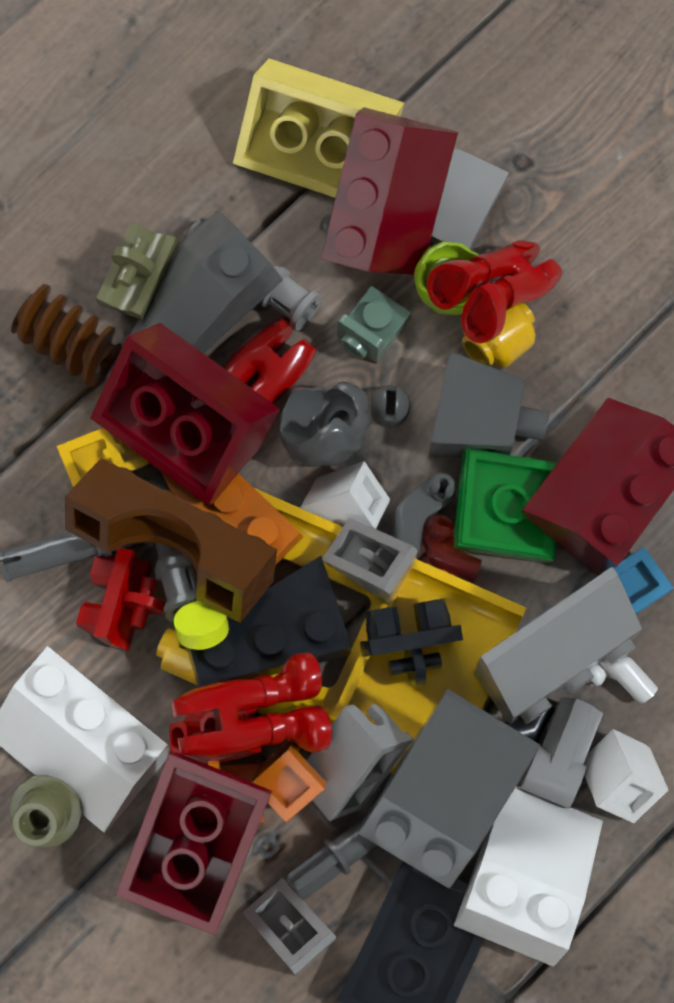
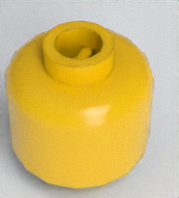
(511, 344)

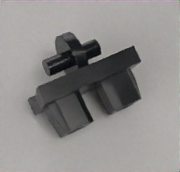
(433, 629)

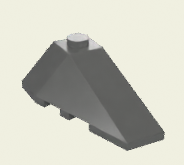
(210, 285)

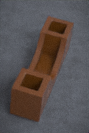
(119, 509)

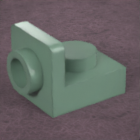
(372, 325)

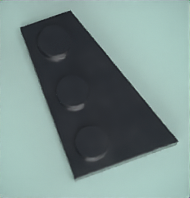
(287, 620)

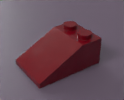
(193, 842)

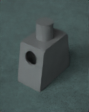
(482, 411)

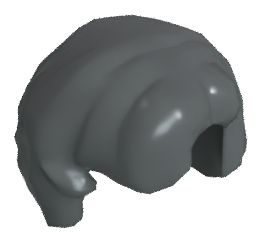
(324, 426)

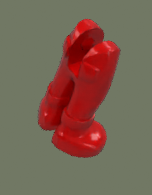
(488, 301)
(259, 359)
(304, 725)

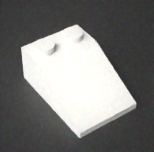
(531, 877)

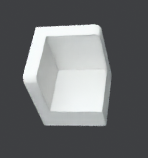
(346, 495)
(623, 776)

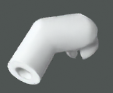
(628, 675)

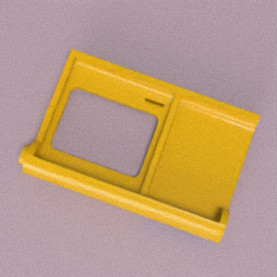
(365, 681)

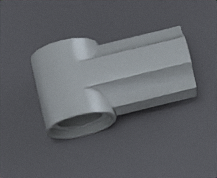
(559, 762)

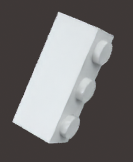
(79, 734)

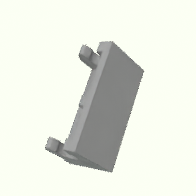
(357, 759)

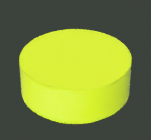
(200, 626)

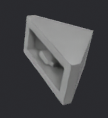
(371, 559)
(289, 926)

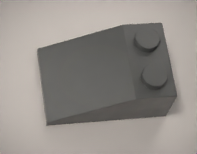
(448, 788)

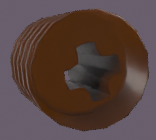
(65, 337)

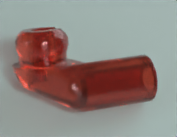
(439, 544)

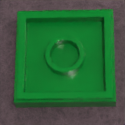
(490, 503)

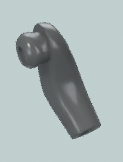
(420, 505)

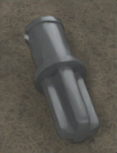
(329, 861)

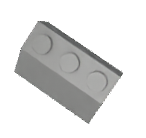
(560, 649)

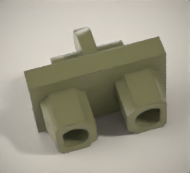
(137, 271)

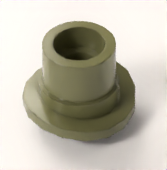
(45, 811)

